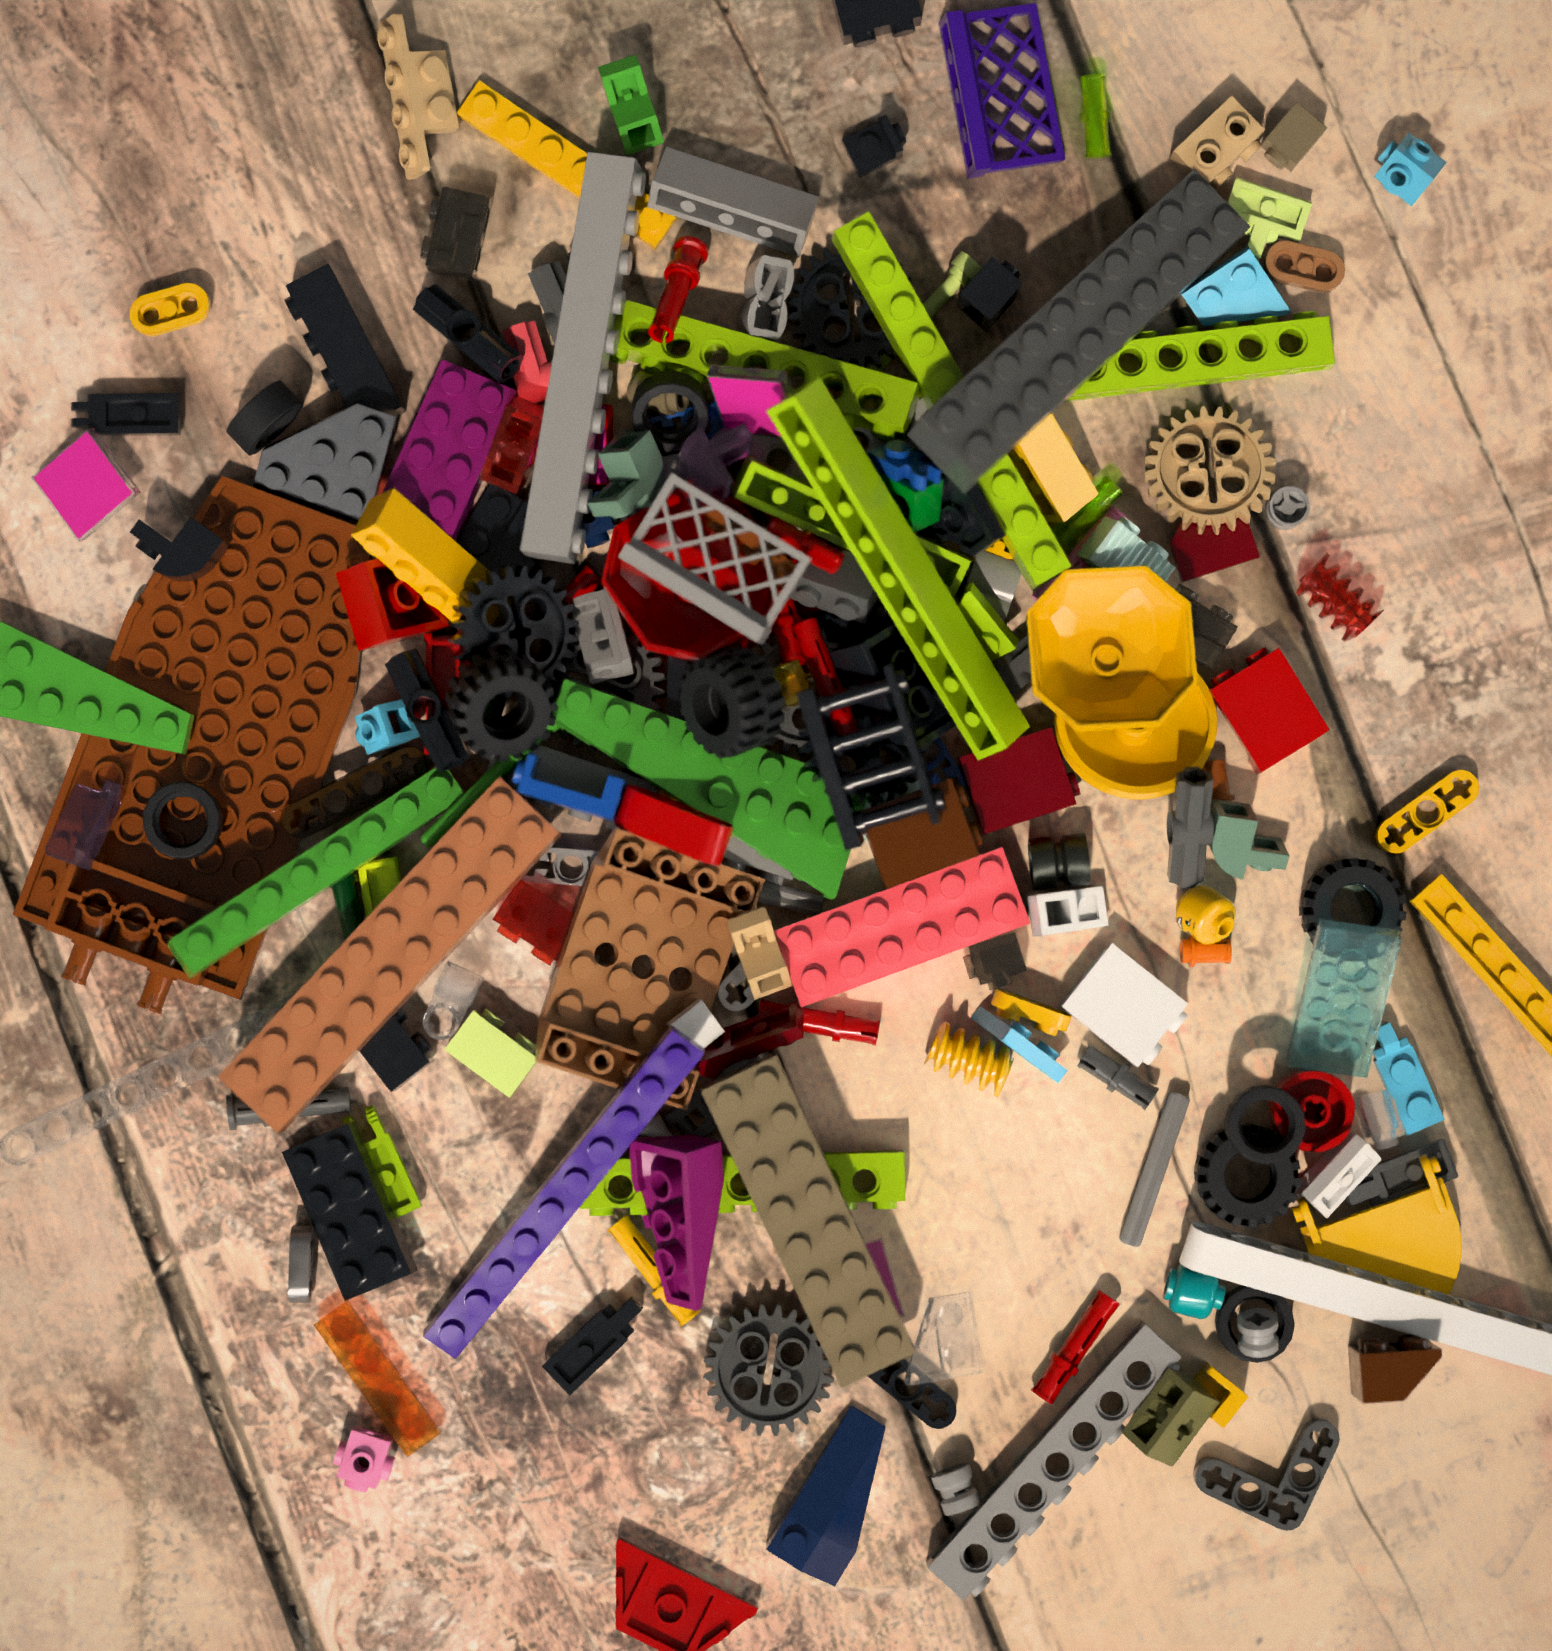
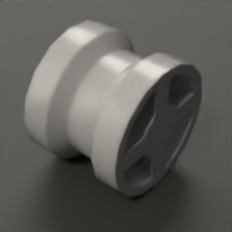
(1258, 1332)

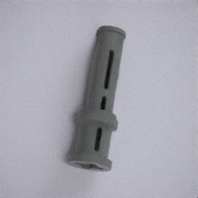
(325, 1103)

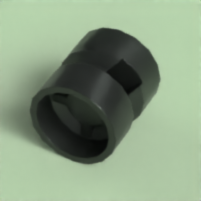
(1059, 861)

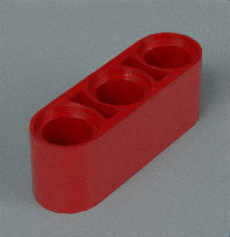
(673, 825)

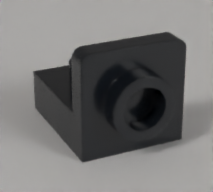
(875, 146)

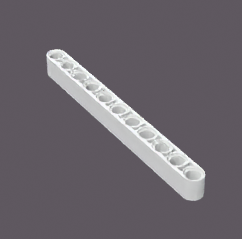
(1368, 1296)

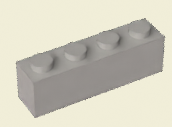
(732, 201)

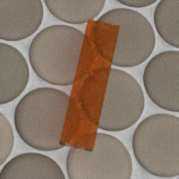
(377, 1378)

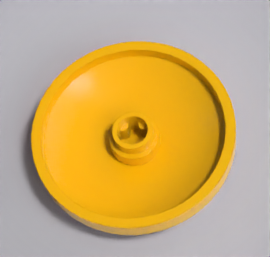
(1146, 759)

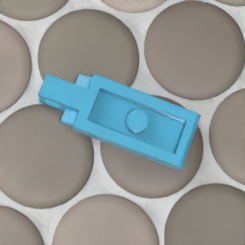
(1405, 1081)

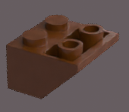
(1390, 1370)

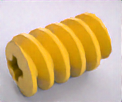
(970, 1058)

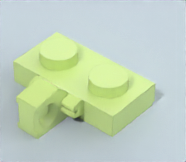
(1268, 214)

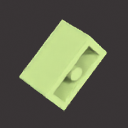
(493, 1052)

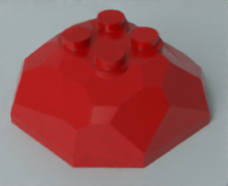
(659, 615)

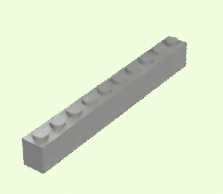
(582, 358)

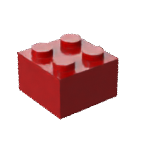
(384, 607)

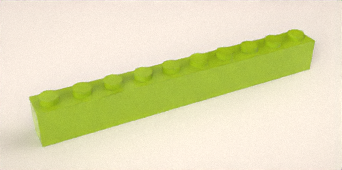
(936, 373)
(898, 568)

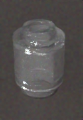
(1379, 1119)

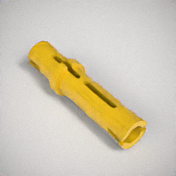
(642, 1257)

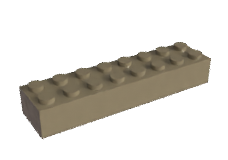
(808, 1219)

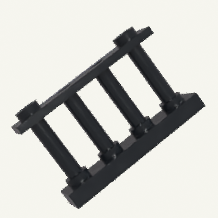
(843, 785)

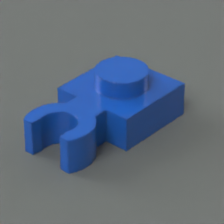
(901, 461)

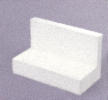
(1337, 1174)

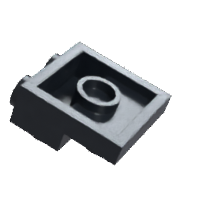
(496, 531)

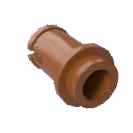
(1220, 781)

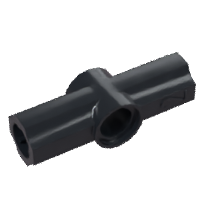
(453, 320)
(416, 689)

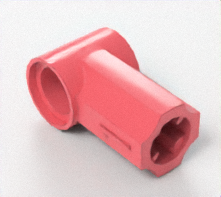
(534, 369)

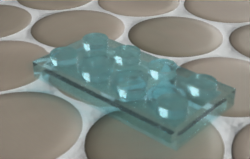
(1343, 998)

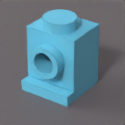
(375, 729)

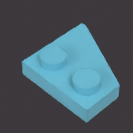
(1235, 292)
(1016, 1038)

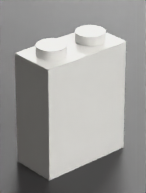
(1125, 1006)

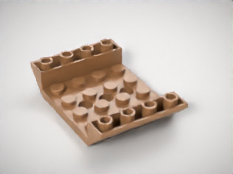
(643, 903)

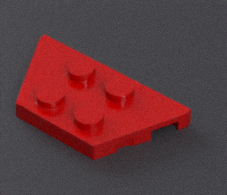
(671, 1605)

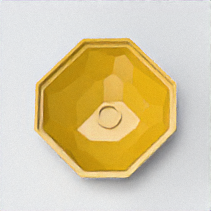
(1111, 648)

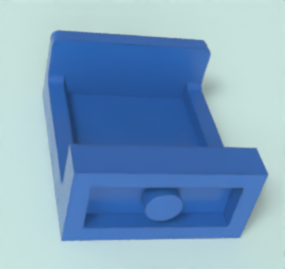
(603, 808)

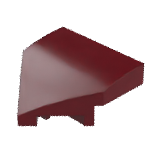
(1209, 553)

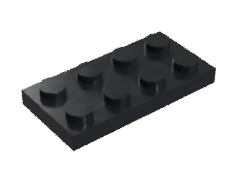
(349, 1211)

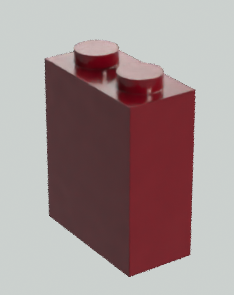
(1019, 782)

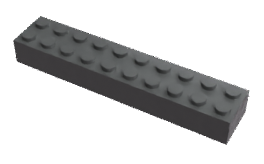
(1078, 331)

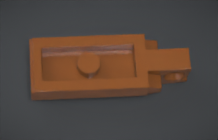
(749, 545)

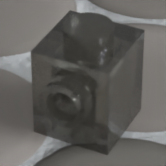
(995, 961)

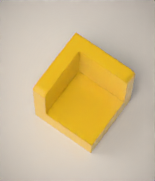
(1225, 1391)

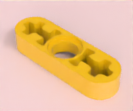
(1457, 803)

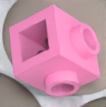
(370, 1445)

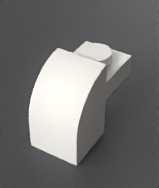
(1067, 911)

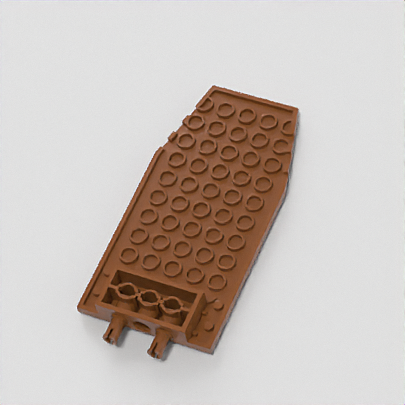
(271, 680)

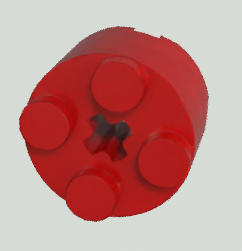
(1333, 1115)

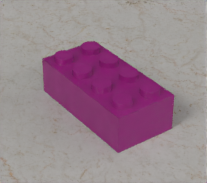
(450, 445)

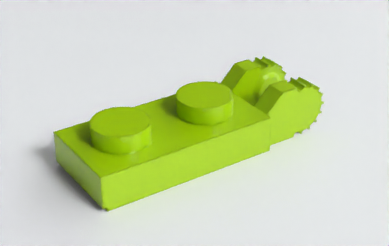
(389, 1166)

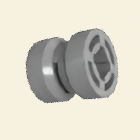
(1293, 505)
(956, 1489)

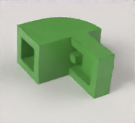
(630, 105)

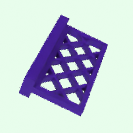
(968, 97)

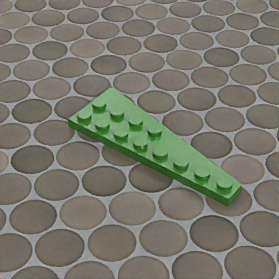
(68, 694)
(757, 792)

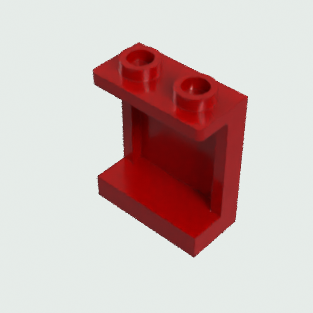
(1267, 708)

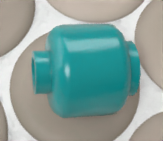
(1192, 1292)

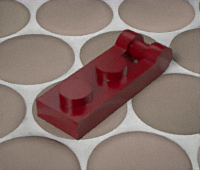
(753, 1037)

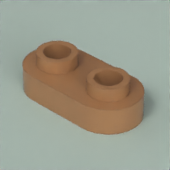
(1304, 261)

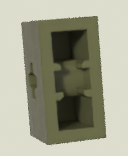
(1170, 1417)

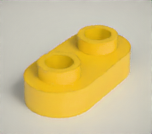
(171, 311)
(1046, 1018)

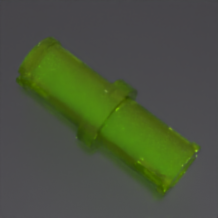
(1095, 116)

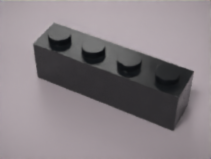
(339, 340)

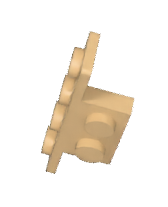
(419, 94)

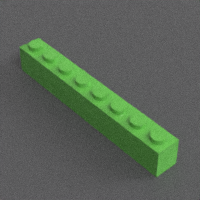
(314, 871)

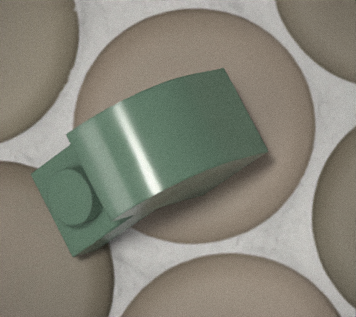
(633, 472)
(1236, 843)

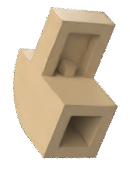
(759, 952)

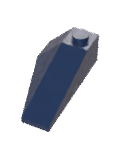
(828, 1511)

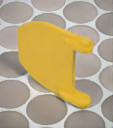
(1402, 1239)

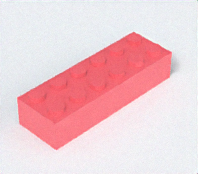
(901, 927)

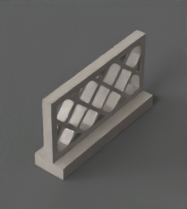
(695, 588)

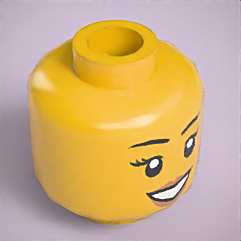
(1205, 914)

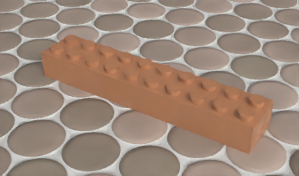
(389, 955)

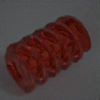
(1337, 599)

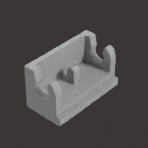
(601, 637)

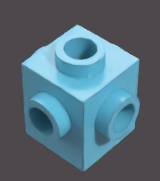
(1408, 168)

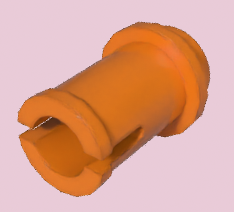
(1195, 952)

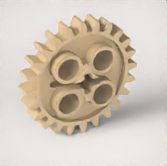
(1247, 467)

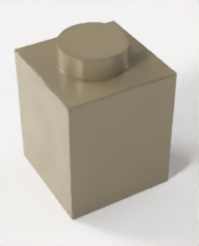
(1292, 138)

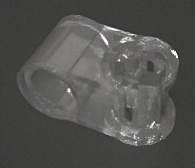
(453, 993)

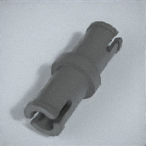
(1117, 1077)

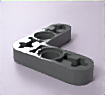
(1285, 1488)

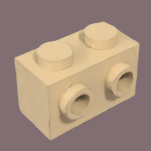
(1219, 143)

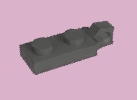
(1402, 1175)

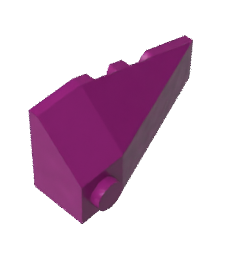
(682, 1196)

